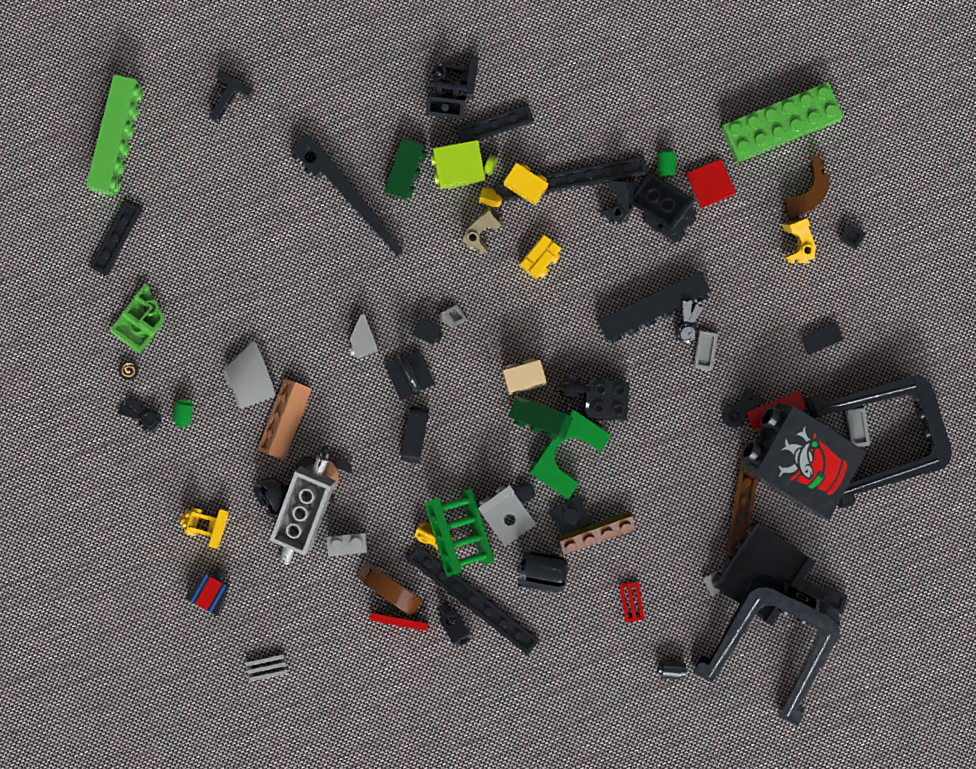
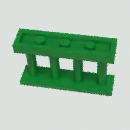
(443, 539)

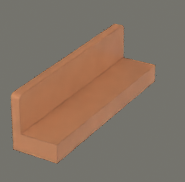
(284, 419)

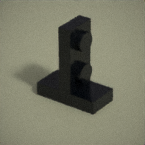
(227, 95)

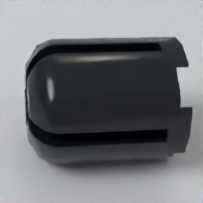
(543, 571)

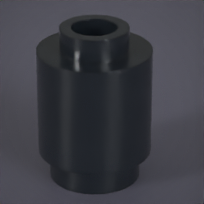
(671, 669)

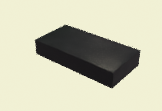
(821, 338)

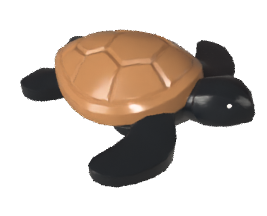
(331, 468)

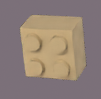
(524, 377)

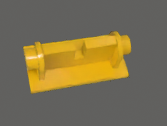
(425, 534)

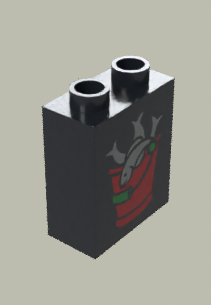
(801, 459)

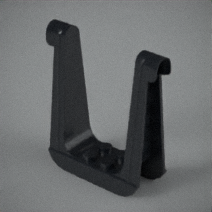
(928, 411)
(772, 591)

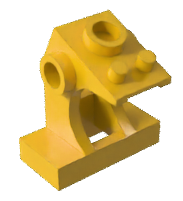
(801, 230)
(190, 519)

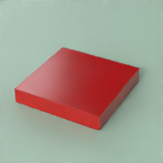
(710, 183)

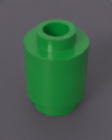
(666, 163)
(182, 413)

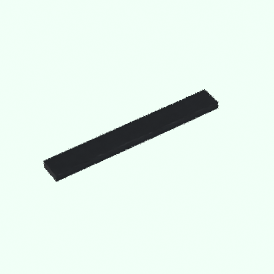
(584, 177)
(473, 600)

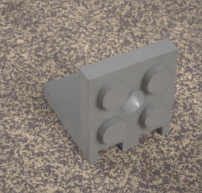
(498, 507)

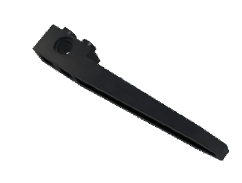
(325, 166)

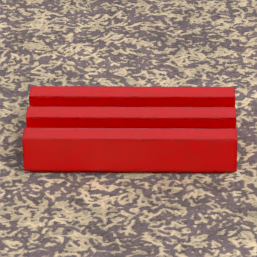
(639, 601)

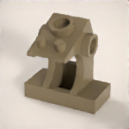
(487, 219)

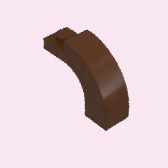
(801, 205)
(389, 589)

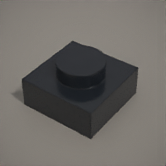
(852, 236)

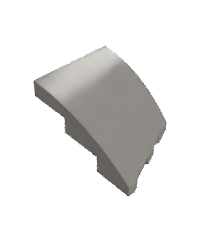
(249, 377)

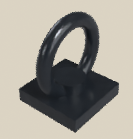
(409, 374)

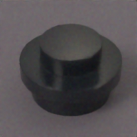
(525, 492)

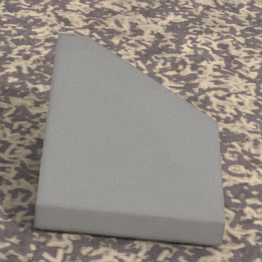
(453, 316)

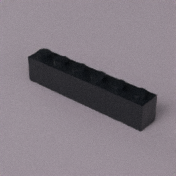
(653, 307)

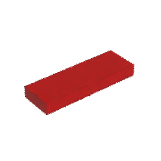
(755, 415)
(399, 621)

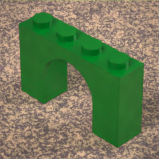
(547, 469)

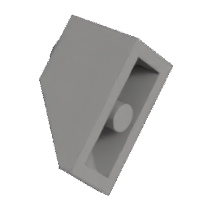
(362, 339)

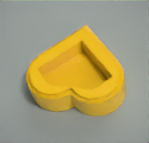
(490, 198)

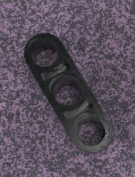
(414, 434)

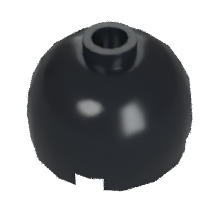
(271, 493)

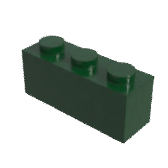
(405, 170)
(540, 418)

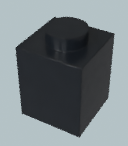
(428, 332)

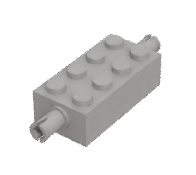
(302, 510)

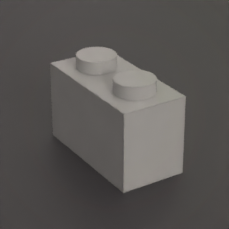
(347, 544)

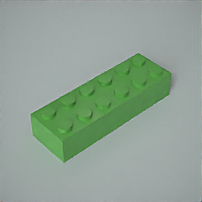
(782, 122)
(115, 135)

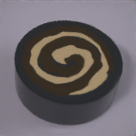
(128, 370)

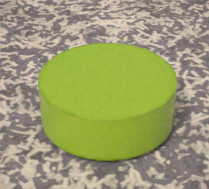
(490, 164)

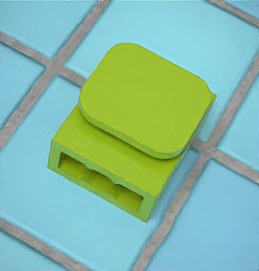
(458, 165)

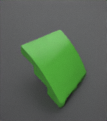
(139, 321)

